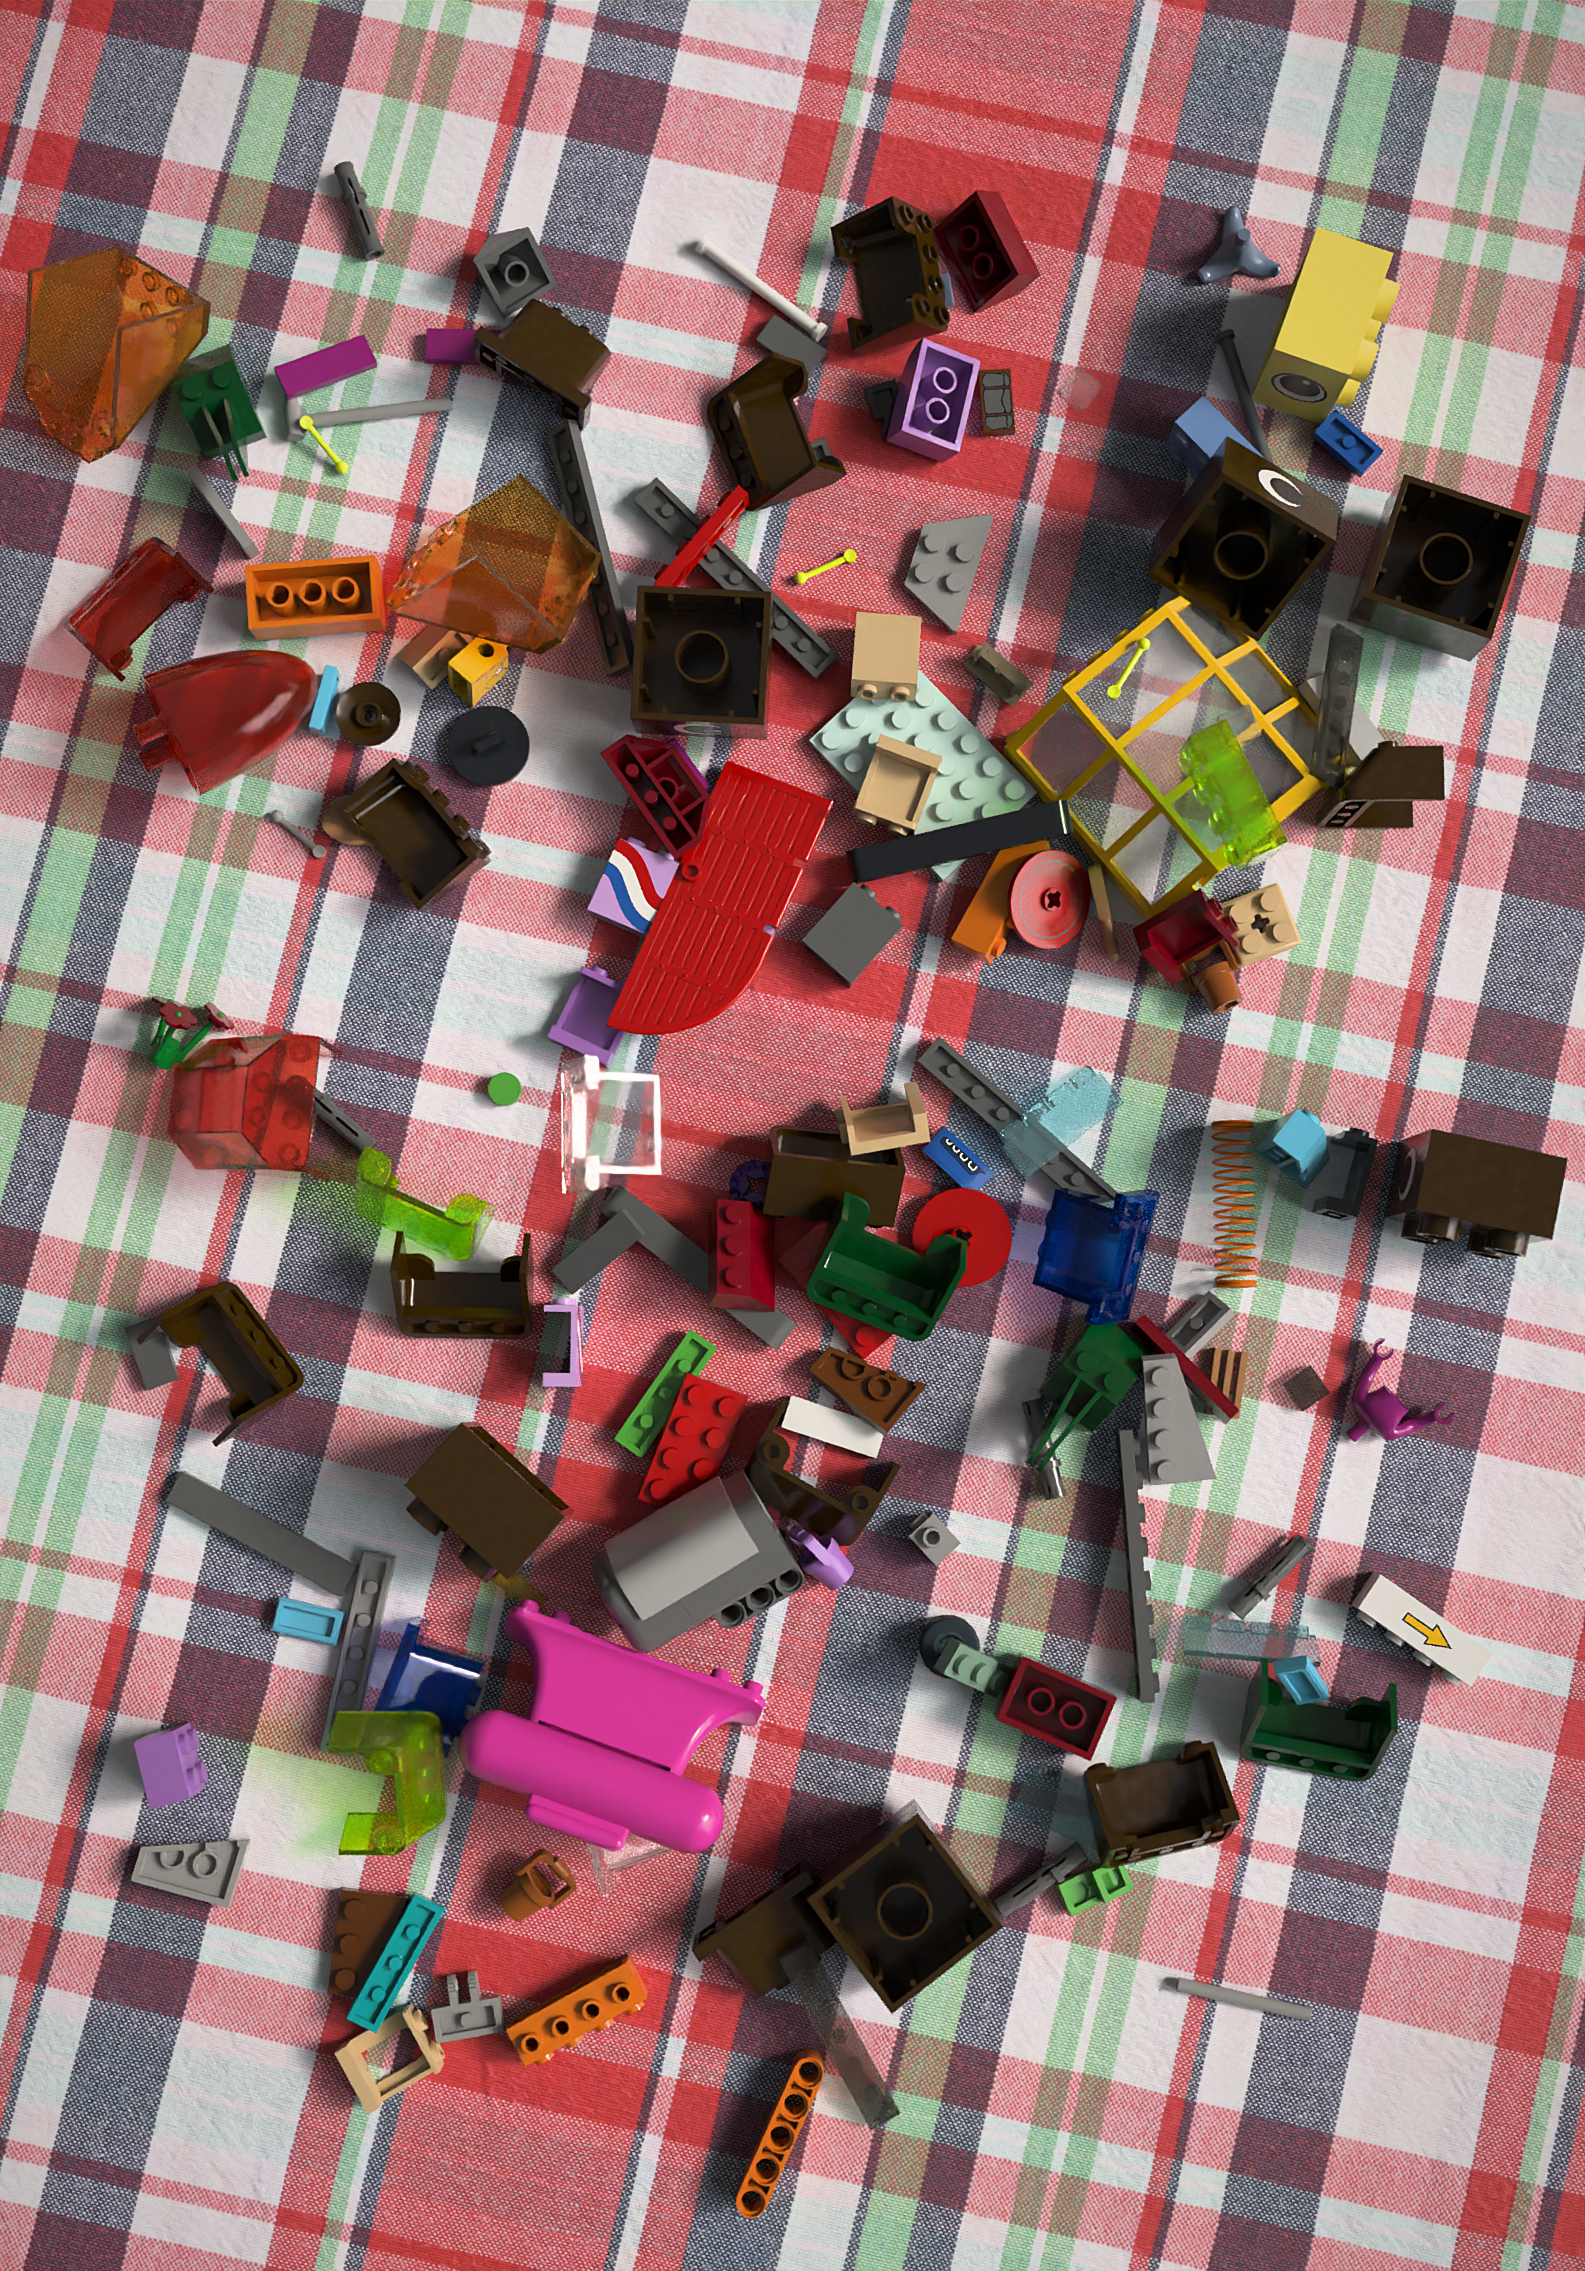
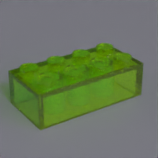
(1231, 796)

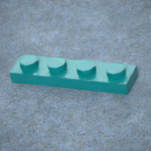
(395, 1962)

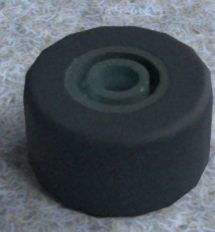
(938, 1633)

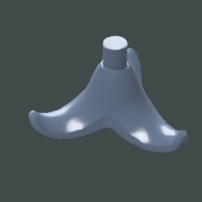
(1237, 253)

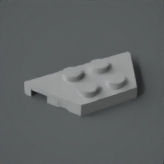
(947, 566)

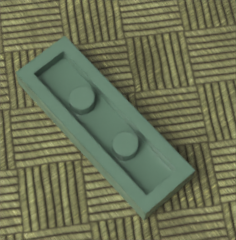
(973, 1668)

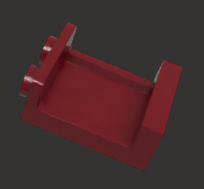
(1184, 932)

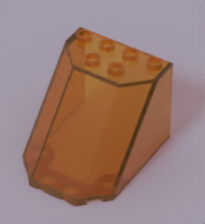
(104, 345)
(500, 572)

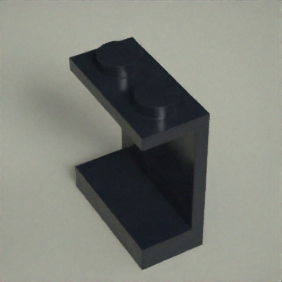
(1350, 1204)

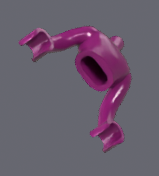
(1382, 1409)

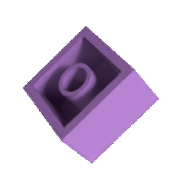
(170, 1765)

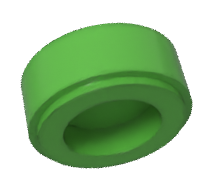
(505, 1089)

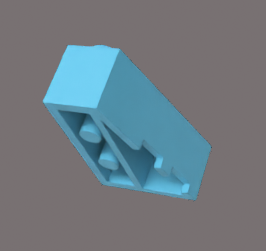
(1296, 1146)

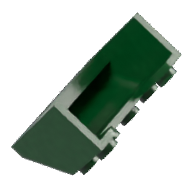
(882, 1279)

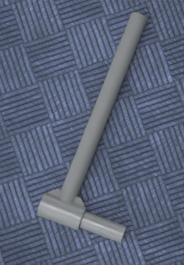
(294, 412)

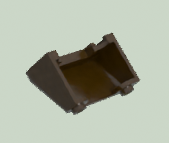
(1160, 1806)

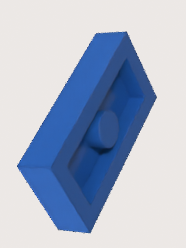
(1347, 443)

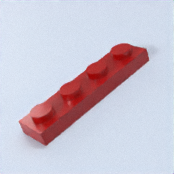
(708, 533)

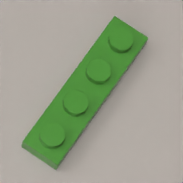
(655, 1405)

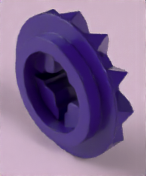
(739, 1182)

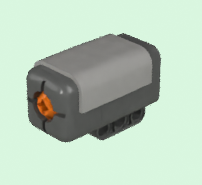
(695, 1563)

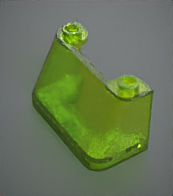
(450, 1233)

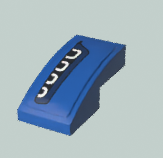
(957, 1160)

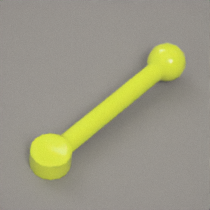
(306, 424)
(849, 557)
(1114, 691)

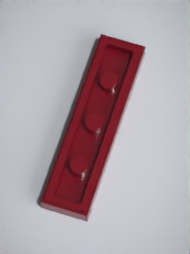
(1193, 1377)

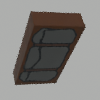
(996, 402)

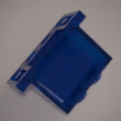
(1096, 1249)
(432, 1680)

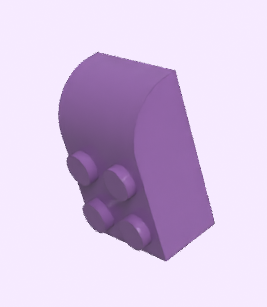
(933, 401)

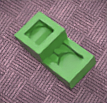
(1092, 1886)

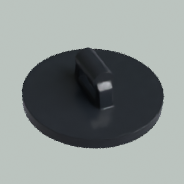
(489, 746)

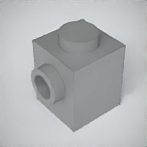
(932, 1537)

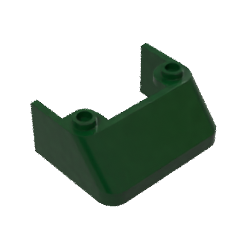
(1315, 1736)

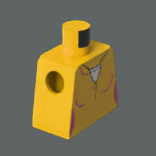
(477, 669)

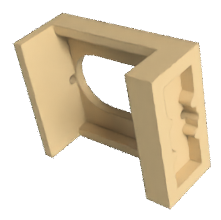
(361, 2078)

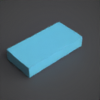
(324, 700)
(308, 1620)
(1301, 1680)

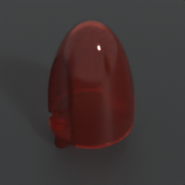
(225, 712)

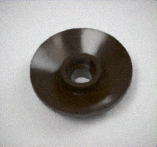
(360, 701)

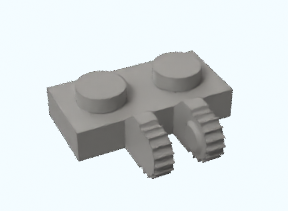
(467, 2017)

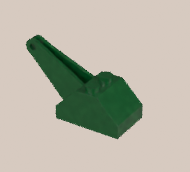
(219, 406)
(1088, 1382)

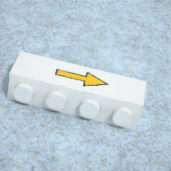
(1421, 1629)

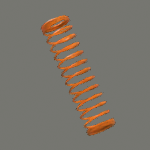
(1233, 1126)

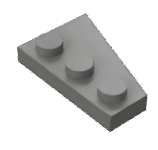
(194, 1869)

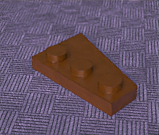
(868, 1391)
(361, 1931)

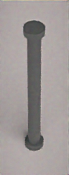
(1226, 338)

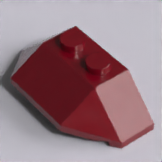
(661, 790)

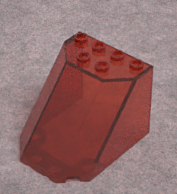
(249, 1105)

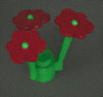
(166, 1048)

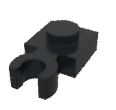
(881, 403)

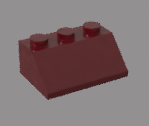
(986, 250)
(740, 1257)

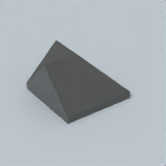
(513, 270)

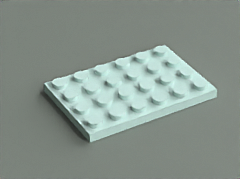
(972, 775)

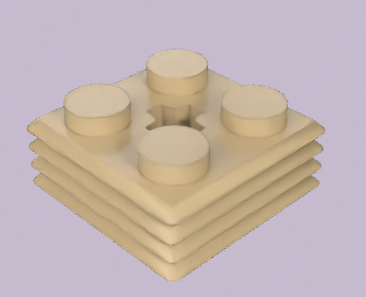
(1279, 930)

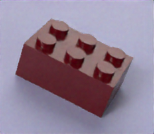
(1055, 1706)

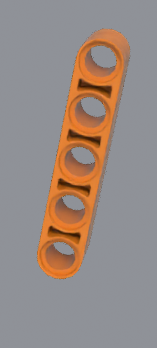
(779, 2149)

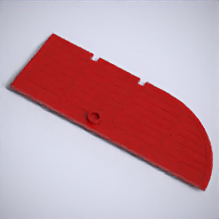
(721, 899)

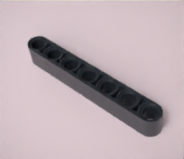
(959, 842)

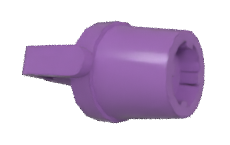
(822, 1558)

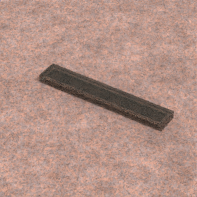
(1336, 706)
(838, 2033)

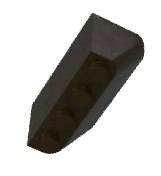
(813, 1169)

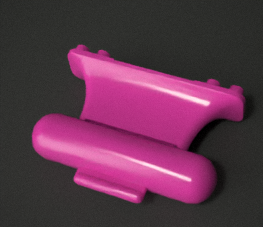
(607, 1738)

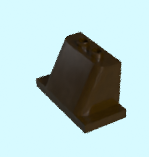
(548, 355)
(764, 1929)

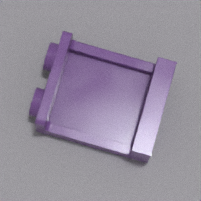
(585, 1017)

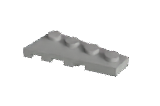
(1171, 1428)

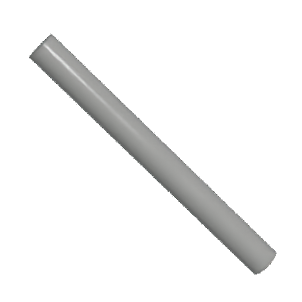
(1243, 1999)

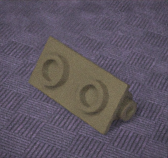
(998, 674)

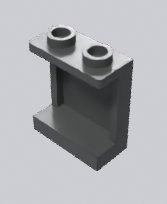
(852, 933)

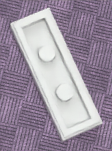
(832, 1426)

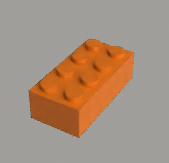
(315, 597)

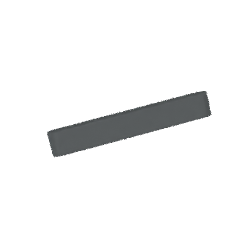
(691, 1262)

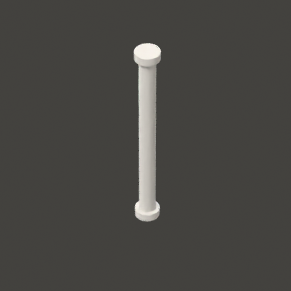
(816, 329)

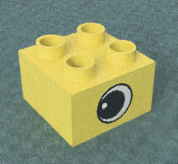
(1327, 328)

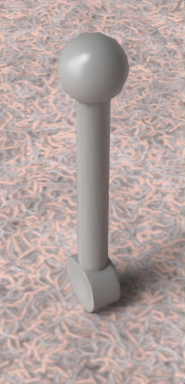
(317, 850)

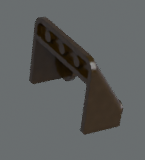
(765, 436)

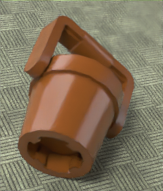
(1216, 982)
(532, 1890)

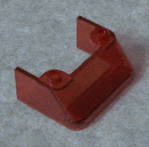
(132, 602)

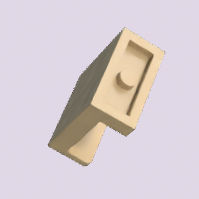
(886, 656)
(896, 786)
(884, 1125)

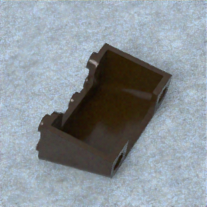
(894, 275)
(415, 832)

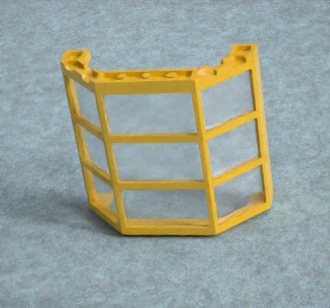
(1122, 754)

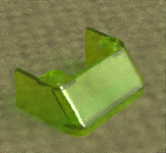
(411, 1750)

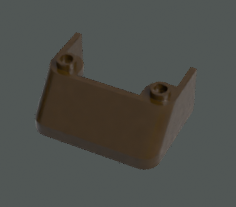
(1384, 788)
(462, 1302)
(239, 1348)
(805, 1502)

